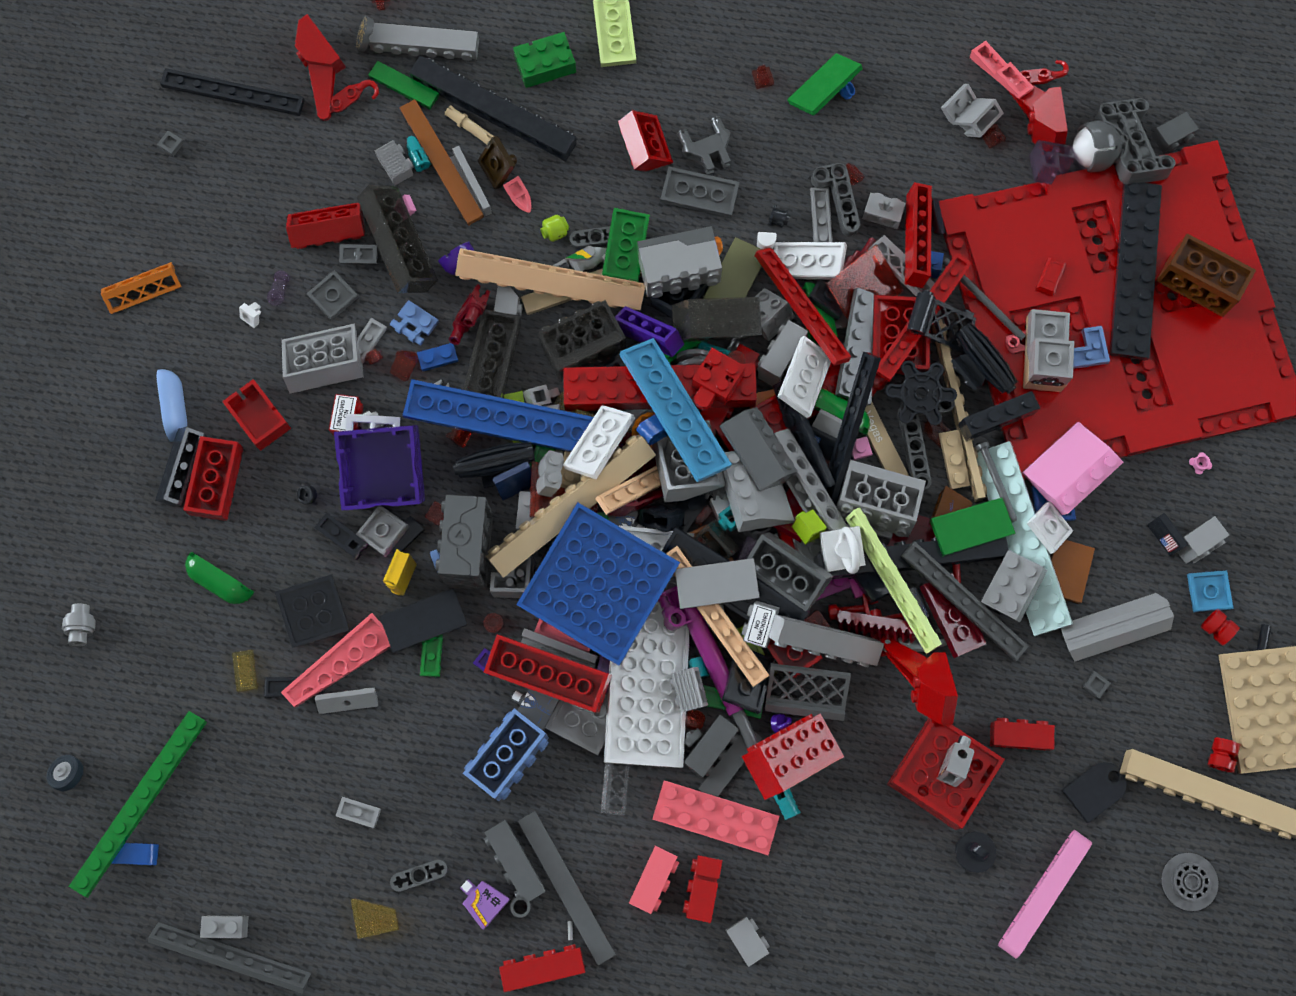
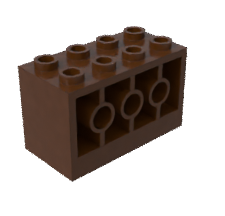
(1206, 275)

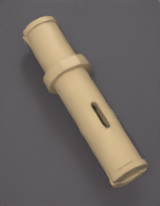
(463, 121)

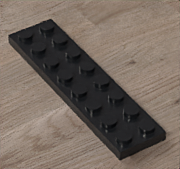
(700, 554)

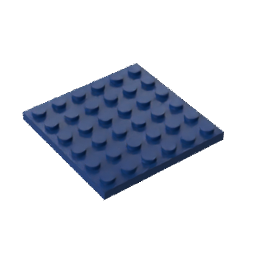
(598, 583)

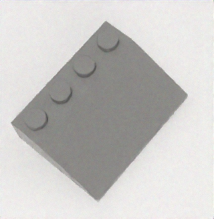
(321, 358)
(675, 476)
(752, 507)

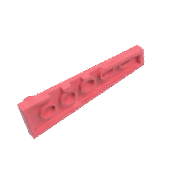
(350, 653)

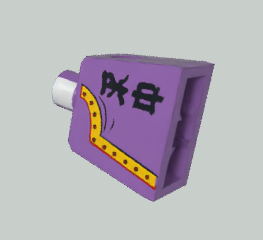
(483, 902)

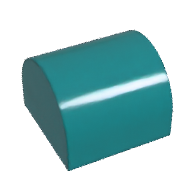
(698, 662)

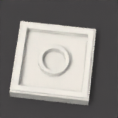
(1050, 527)

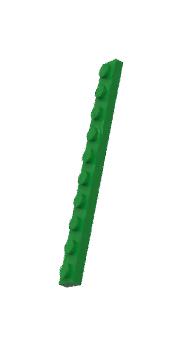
(137, 805)

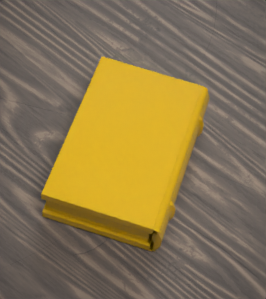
(399, 572)

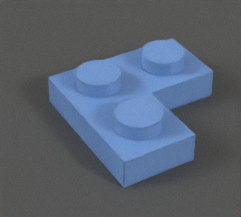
(1095, 349)

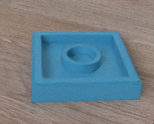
(1210, 591)

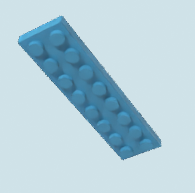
(675, 410)

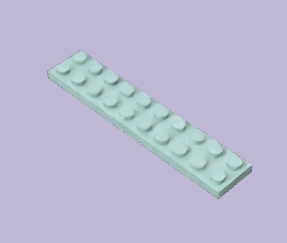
(1048, 606)

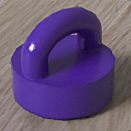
(779, 722)

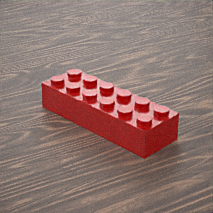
(548, 673)

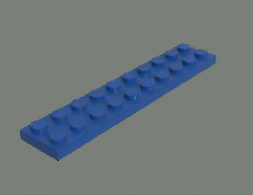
(494, 416)

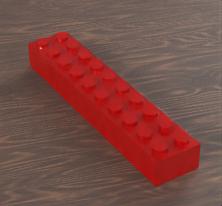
(615, 387)

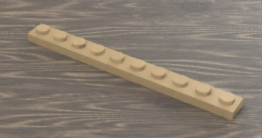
(970, 453)

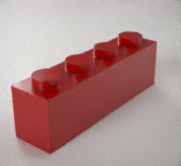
(542, 969)

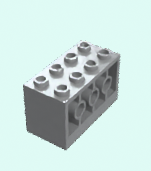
(884, 496)

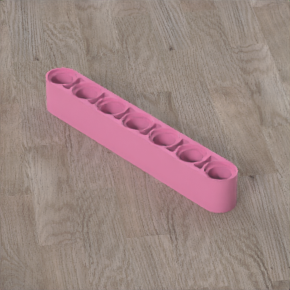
(1045, 895)

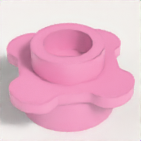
(1206, 464)

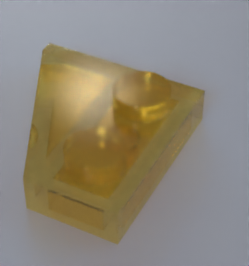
(373, 918)

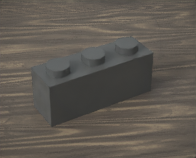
(712, 747)

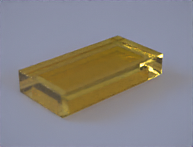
(245, 670)

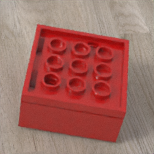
(920, 767)

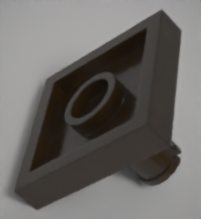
(497, 162)

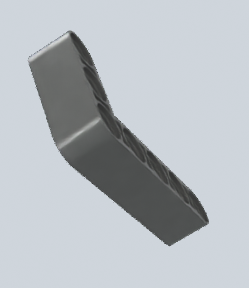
(917, 439)

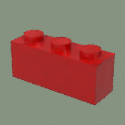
(1022, 734)

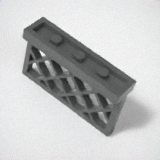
(803, 706)

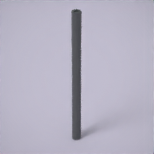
(990, 305)

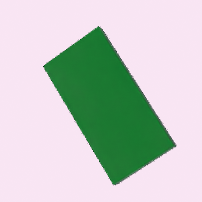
(825, 84)
(622, 249)
(972, 526)

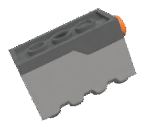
(680, 261)

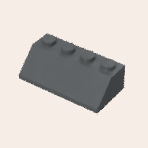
(758, 449)
(789, 571)

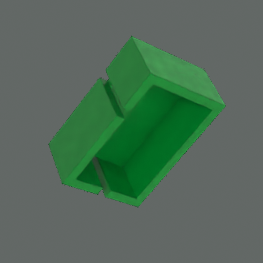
(545, 60)

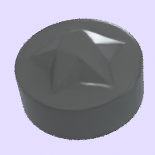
(692, 736)

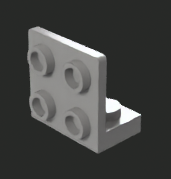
(773, 313)

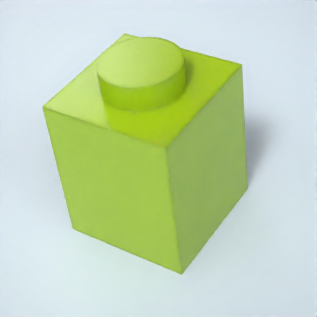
(808, 526)

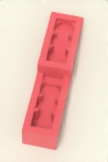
(1004, 73)

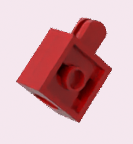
(715, 378)

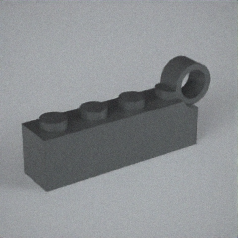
(516, 864)

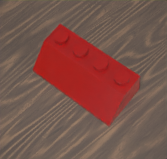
(325, 225)

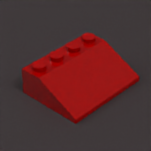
(889, 319)

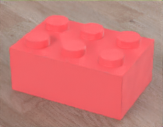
(654, 880)

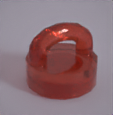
(694, 720)

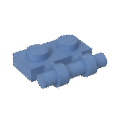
(417, 318)

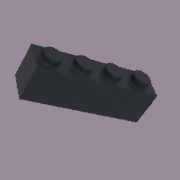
(998, 416)
(179, 467)

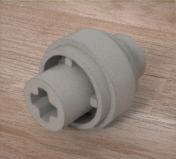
(78, 624)

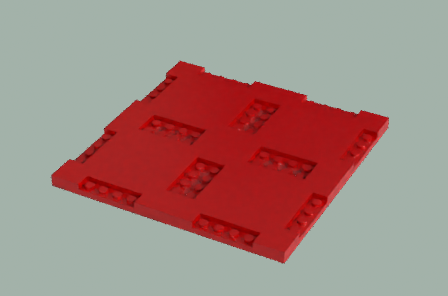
(1202, 368)

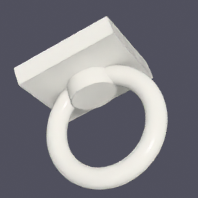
(843, 549)

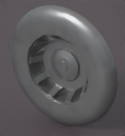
(1190, 881)

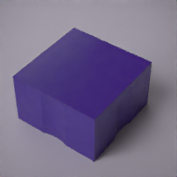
(379, 467)

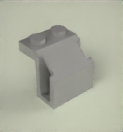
(971, 112)

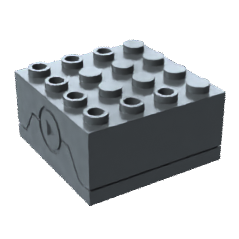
(465, 542)

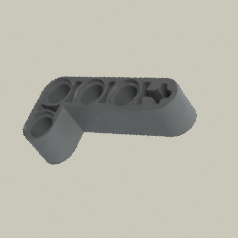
(839, 199)

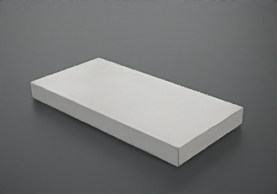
(812, 259)
(805, 377)
(599, 442)

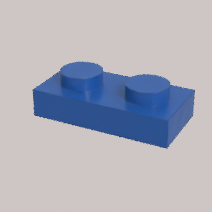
(437, 357)

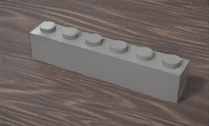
(424, 41)
(825, 640)

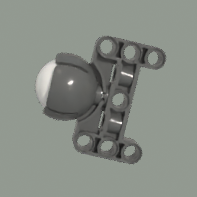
(1120, 139)

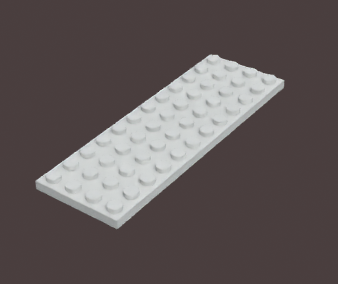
(641, 705)

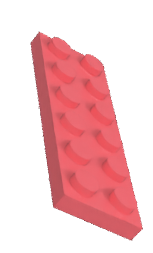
(716, 817)

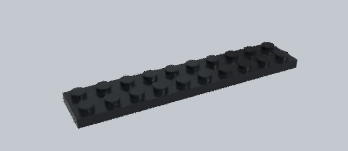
(1136, 271)

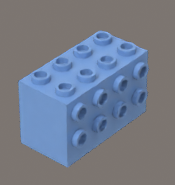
(506, 755)

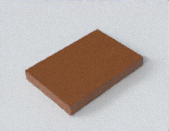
(1072, 568)

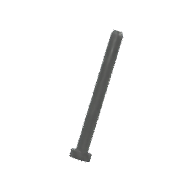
(983, 447)

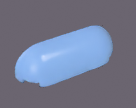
(171, 402)

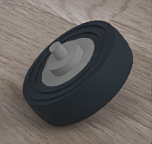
(65, 773)

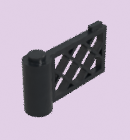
(924, 316)

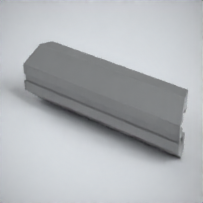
(1118, 626)

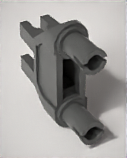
(709, 147)

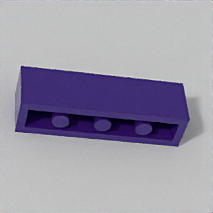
(643, 328)

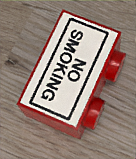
(344, 405)

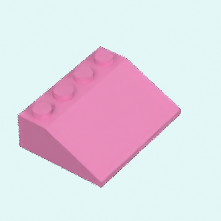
(1072, 468)

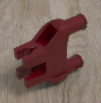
(468, 314)

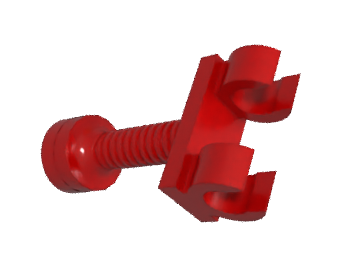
(833, 609)

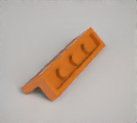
(138, 281)

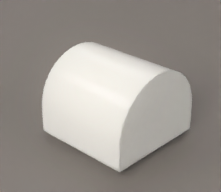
(766, 240)

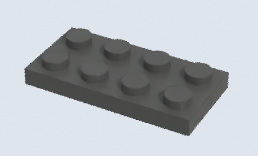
(699, 192)

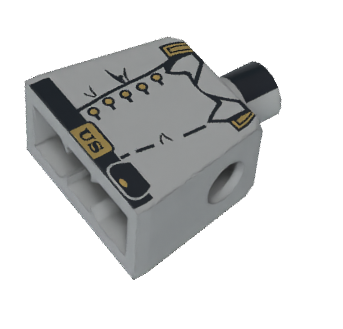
(956, 762)

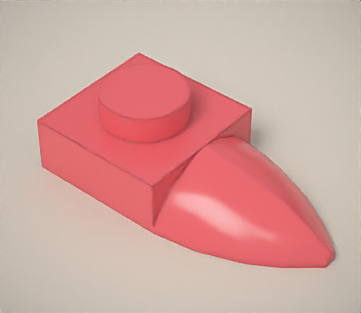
(518, 194)

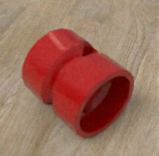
(1218, 625)
(1224, 755)

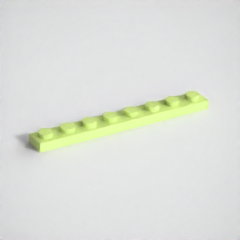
(894, 582)

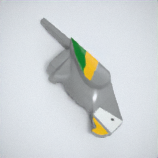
(584, 259)

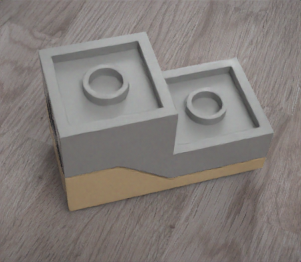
(1048, 351)

